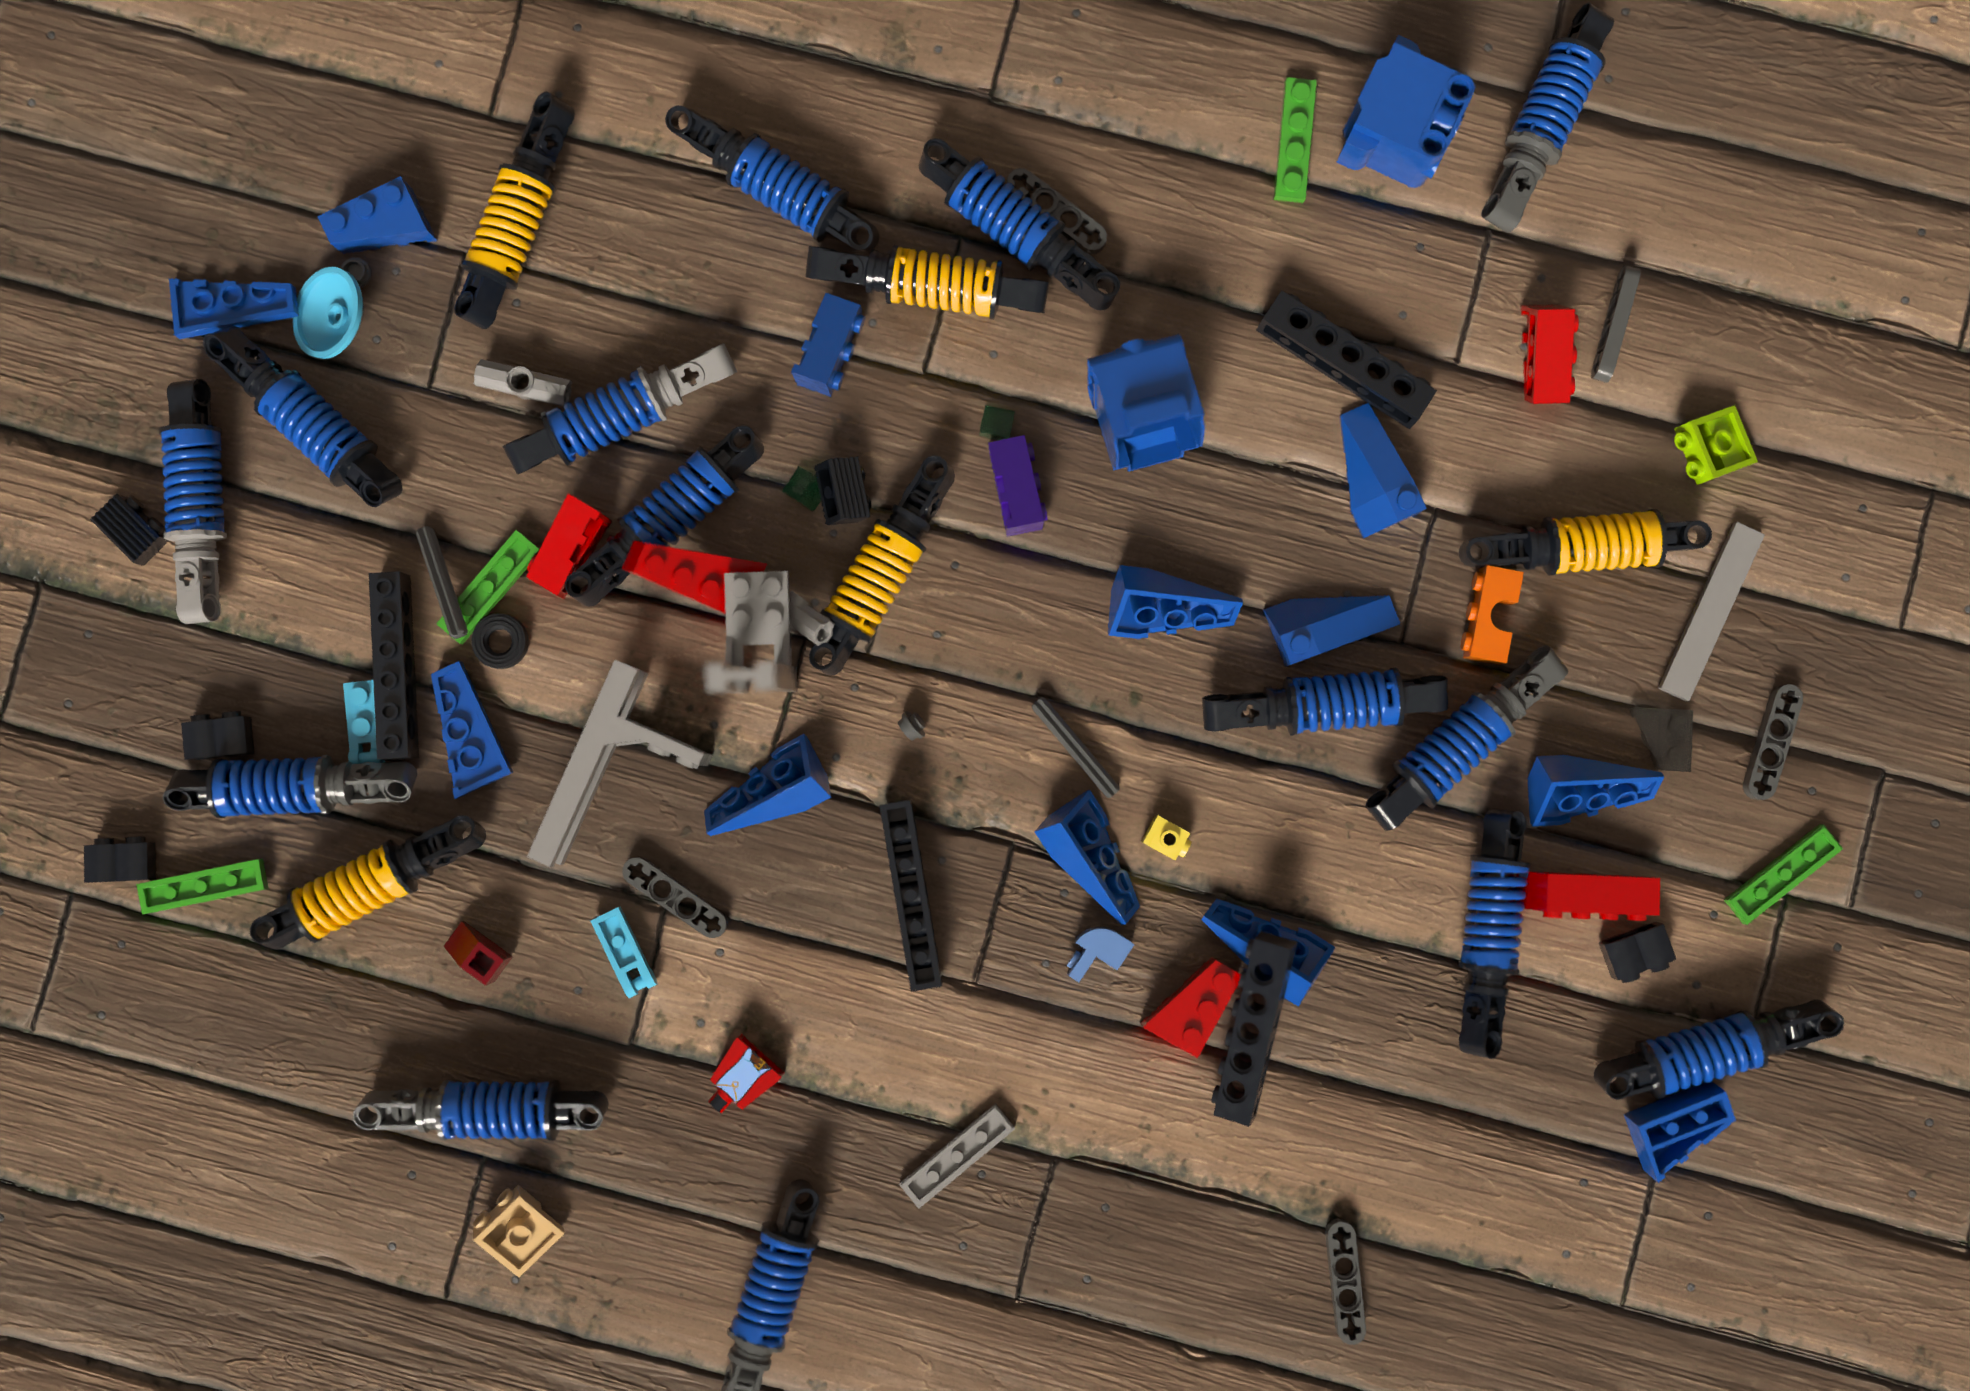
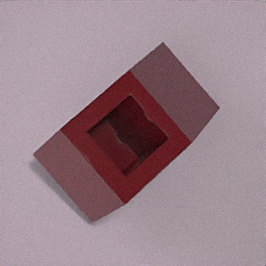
(477, 953)

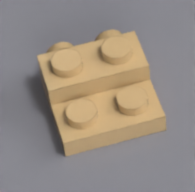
(516, 1230)

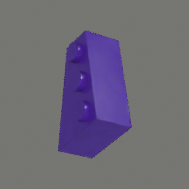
(1017, 485)

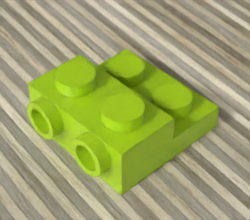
(1714, 445)

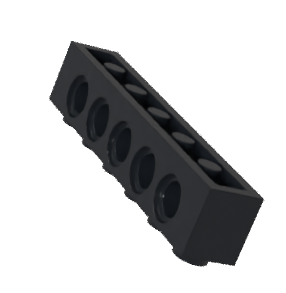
(1350, 375)
(393, 666)
(911, 895)
(1279, 955)

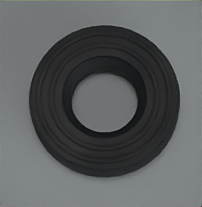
(481, 637)

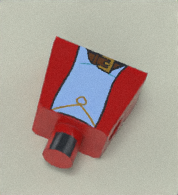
(743, 1075)

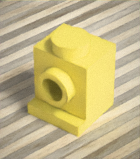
(1155, 838)

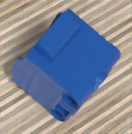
(1406, 116)
(1146, 402)

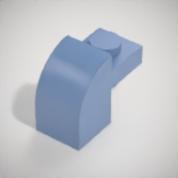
(1099, 943)

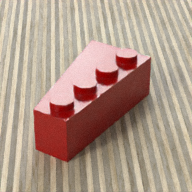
(687, 571)
(1592, 893)

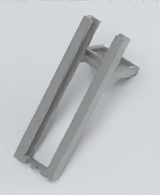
(755, 615)
(604, 730)

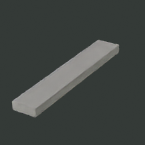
(1711, 611)

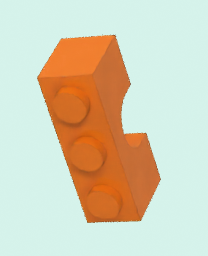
(1483, 639)

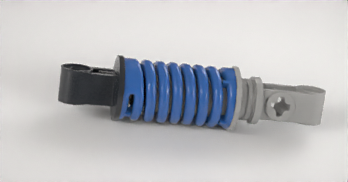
(630, 408)
(191, 500)

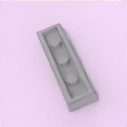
(957, 1156)

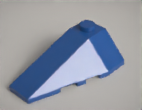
(1377, 478)
(1157, 602)
(1322, 624)
(1574, 785)
(779, 789)
(1239, 925)

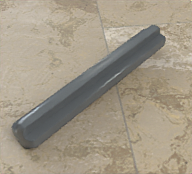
(441, 582)
(1075, 747)

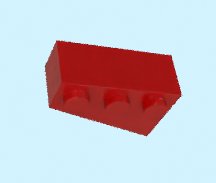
(1549, 353)
(567, 545)
(1194, 1008)

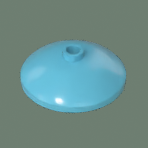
(328, 313)

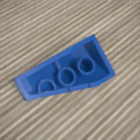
(1081, 846)

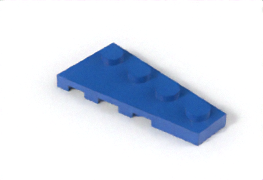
(210, 307)
(469, 737)

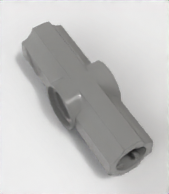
(505, 380)
(808, 621)

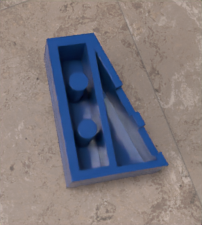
(377, 219)
(829, 345)
(1677, 1125)

